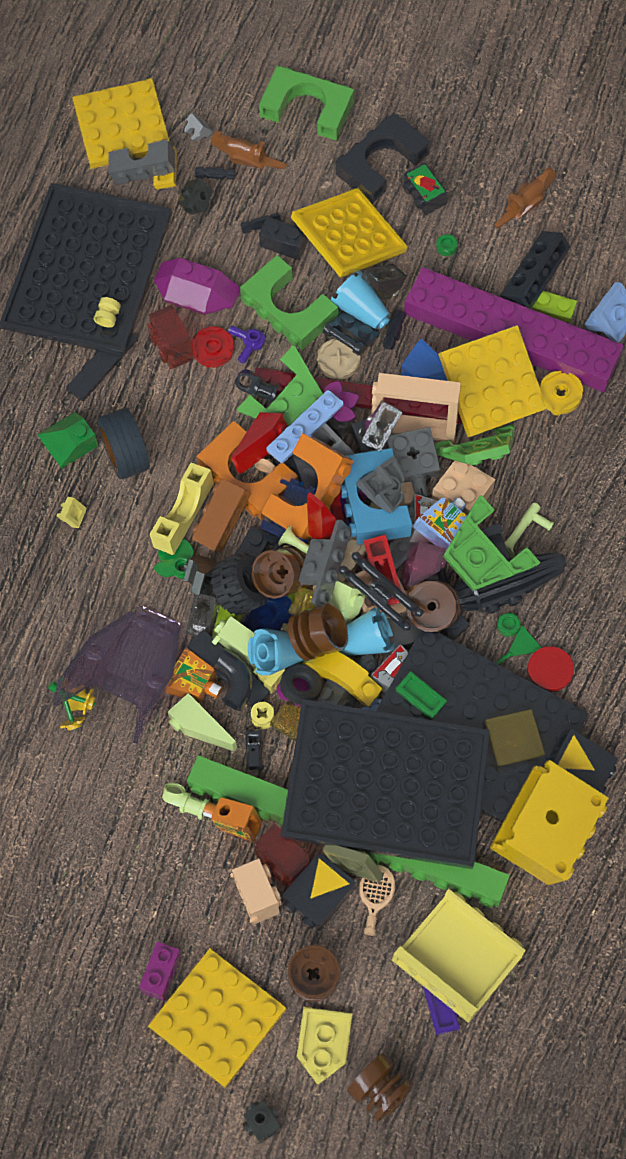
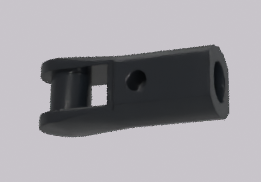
(253, 750)

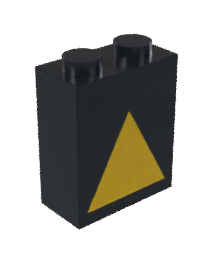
(583, 759)
(318, 892)

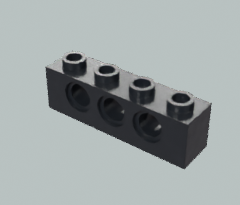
(536, 269)

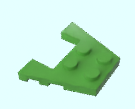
(294, 398)
(477, 450)
(477, 558)

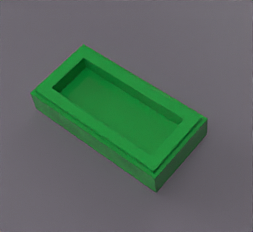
(421, 695)

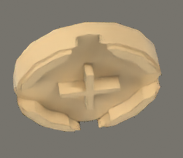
(337, 360)

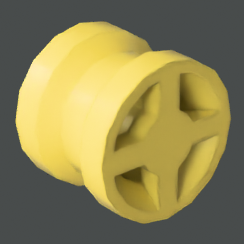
(262, 719)

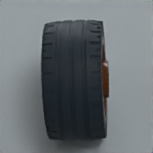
(123, 443)

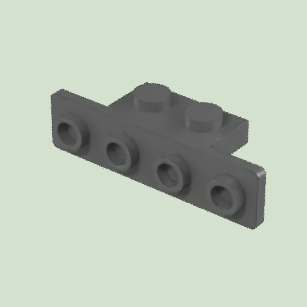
(323, 563)
(335, 694)

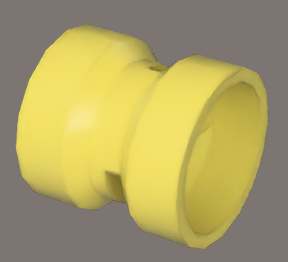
(107, 310)

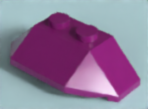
(195, 286)

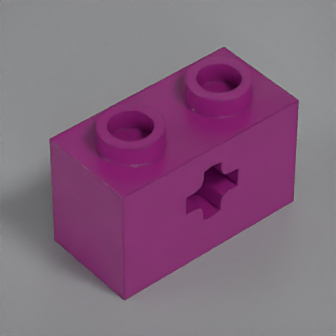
(160, 971)

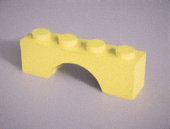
(193, 491)

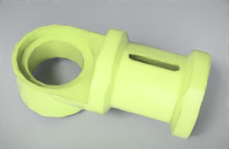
(176, 795)

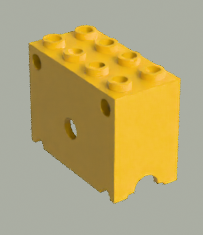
(549, 823)

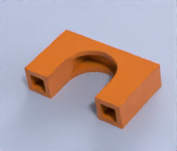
(218, 459)
(331, 470)

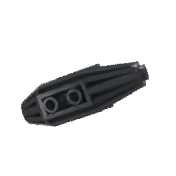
(511, 589)

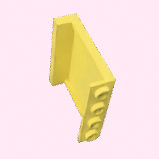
(459, 955)

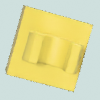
(72, 512)
(271, 681)

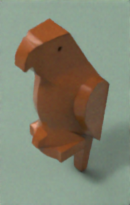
(244, 152)
(527, 197)

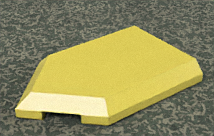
(323, 1041)

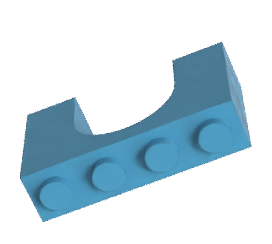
(367, 521)

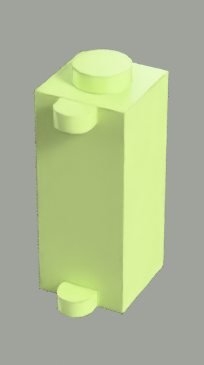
(235, 638)

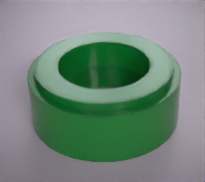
(446, 245)
(508, 624)

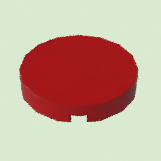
(213, 347)
(550, 668)

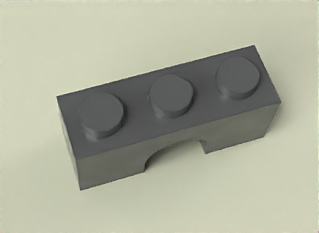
(157, 161)

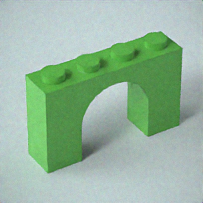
(289, 84)
(298, 327)

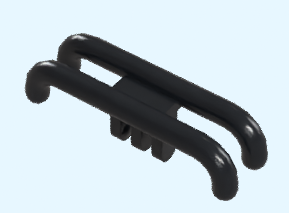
(381, 591)

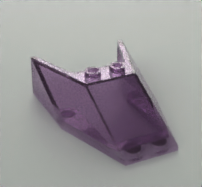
(127, 659)

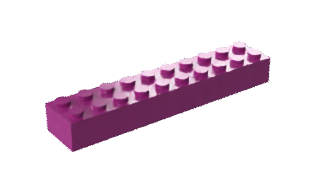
(478, 314)

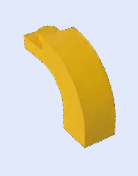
(346, 674)

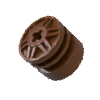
(278, 572)
(318, 631)
(311, 959)
(380, 1087)

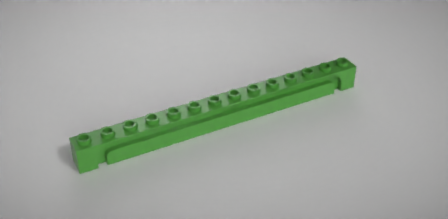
(270, 801)

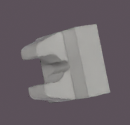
(199, 126)

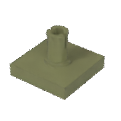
(353, 862)

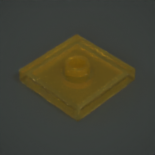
(514, 737)

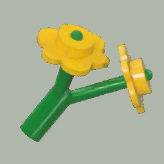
(80, 702)

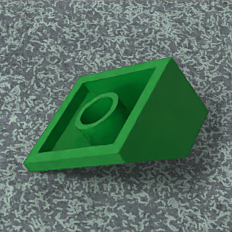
(68, 439)

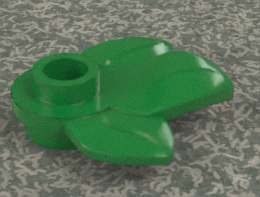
(171, 563)

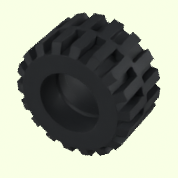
(235, 586)

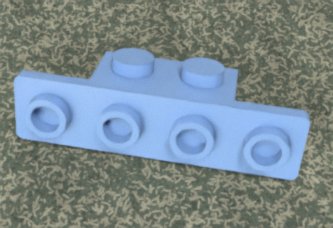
(307, 423)

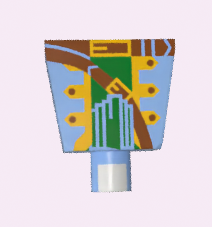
(441, 521)

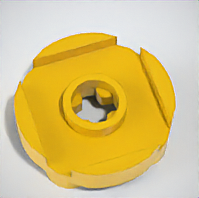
(562, 381)

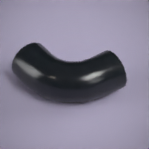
(239, 679)

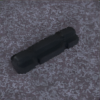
(215, 173)
(257, 223)
(393, 330)

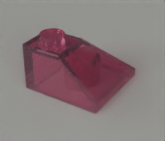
(421, 563)

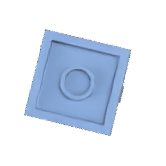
(610, 314)

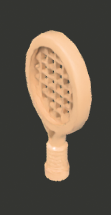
(371, 919)

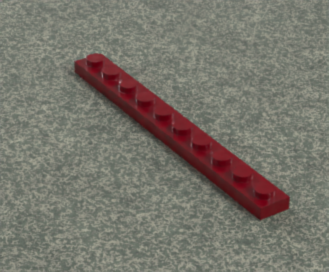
(408, 407)

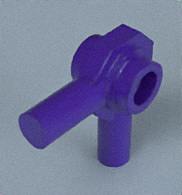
(252, 339)

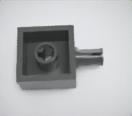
(426, 463)

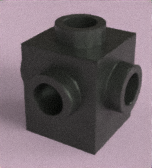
(195, 196)
(261, 1130)

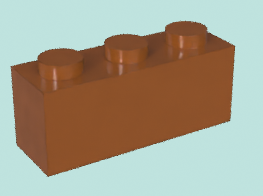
(220, 515)

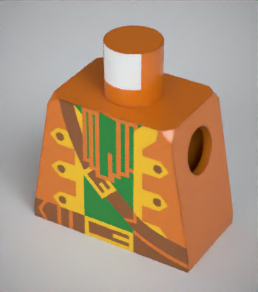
(193, 677)
(234, 818)

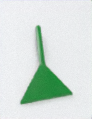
(523, 644)

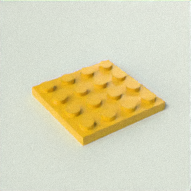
(119, 120)
(349, 232)
(494, 380)
(217, 1018)

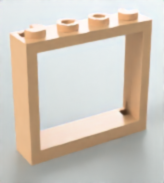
(424, 391)

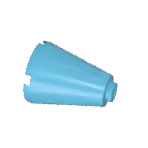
(362, 302)
(369, 634)
(271, 651)

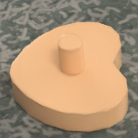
(265, 465)
(407, 488)

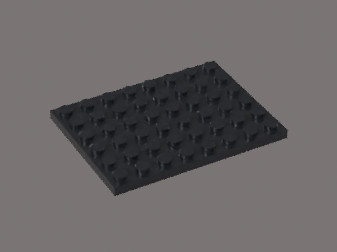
(77, 254)
(478, 692)
(386, 784)

